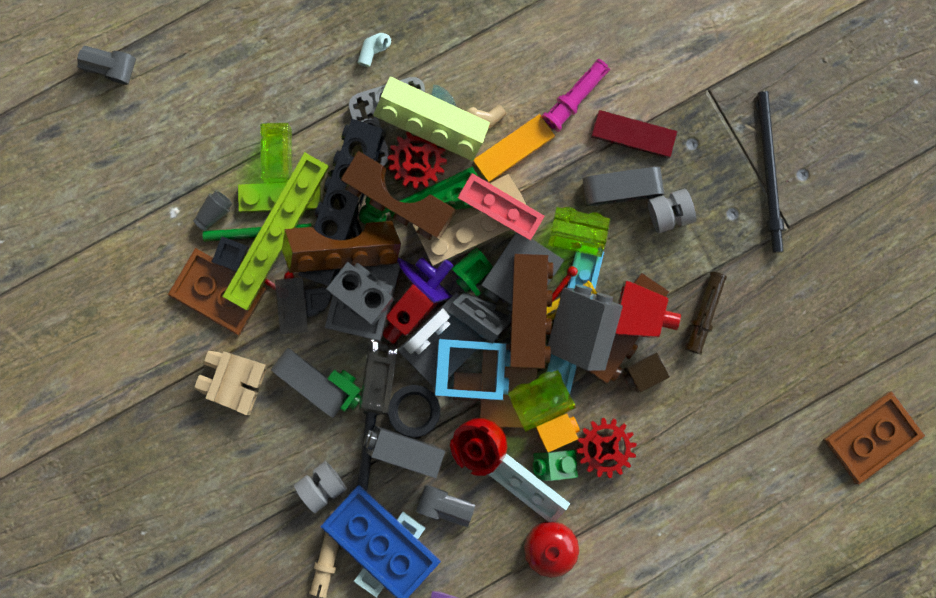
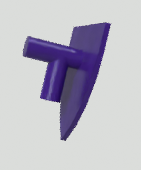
(428, 278)

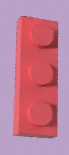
(501, 206)

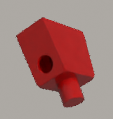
(418, 308)
(644, 312)

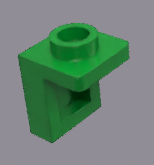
(472, 270)
(346, 382)
(555, 465)

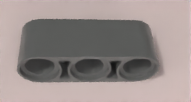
(623, 186)
(309, 382)

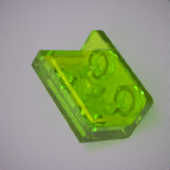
(541, 400)

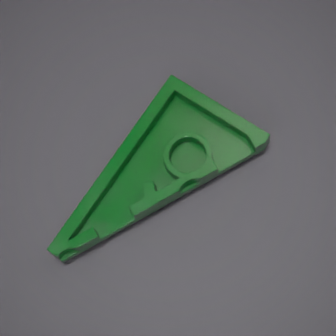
(445, 190)

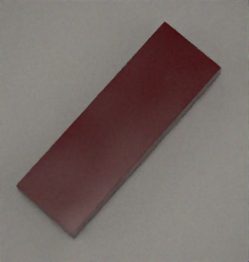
(634, 134)

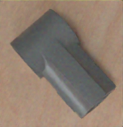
(114, 66)
(438, 504)

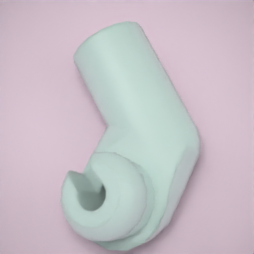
(372, 46)

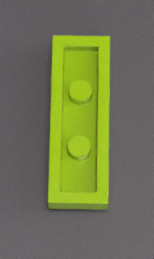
(264, 196)

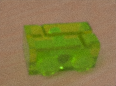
(276, 152)
(579, 231)

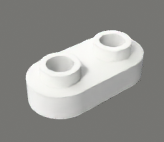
(436, 324)

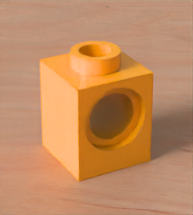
(558, 432)

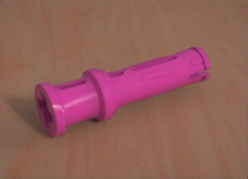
(568, 103)

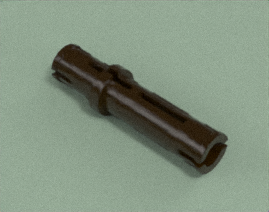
(716, 282)

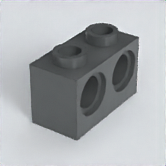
(357, 298)

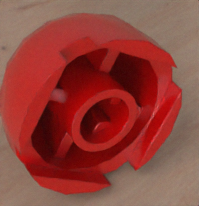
(479, 446)
(551, 549)

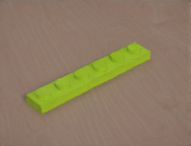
(269, 240)

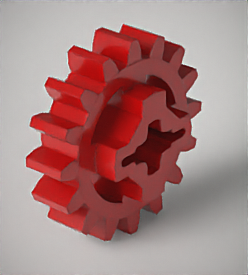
(409, 168)
(616, 455)

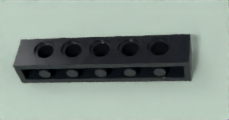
(346, 218)

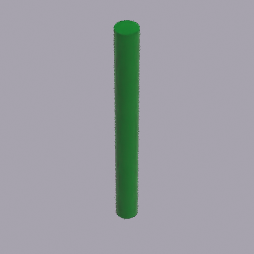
(235, 234)

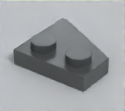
(480, 316)

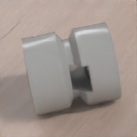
(662, 213)
(318, 488)

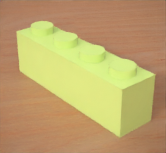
(431, 119)

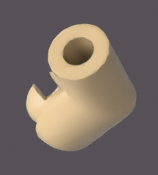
(492, 116)

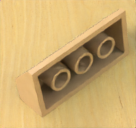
(469, 229)

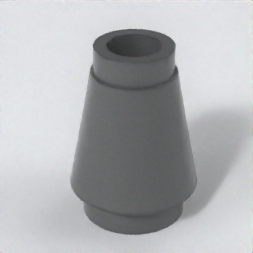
(212, 210)

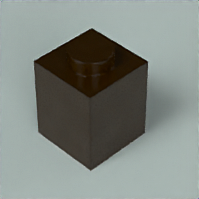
(645, 373)

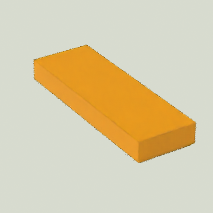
(513, 148)

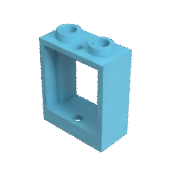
(503, 361)

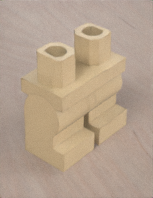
(229, 379)

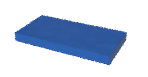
(380, 543)

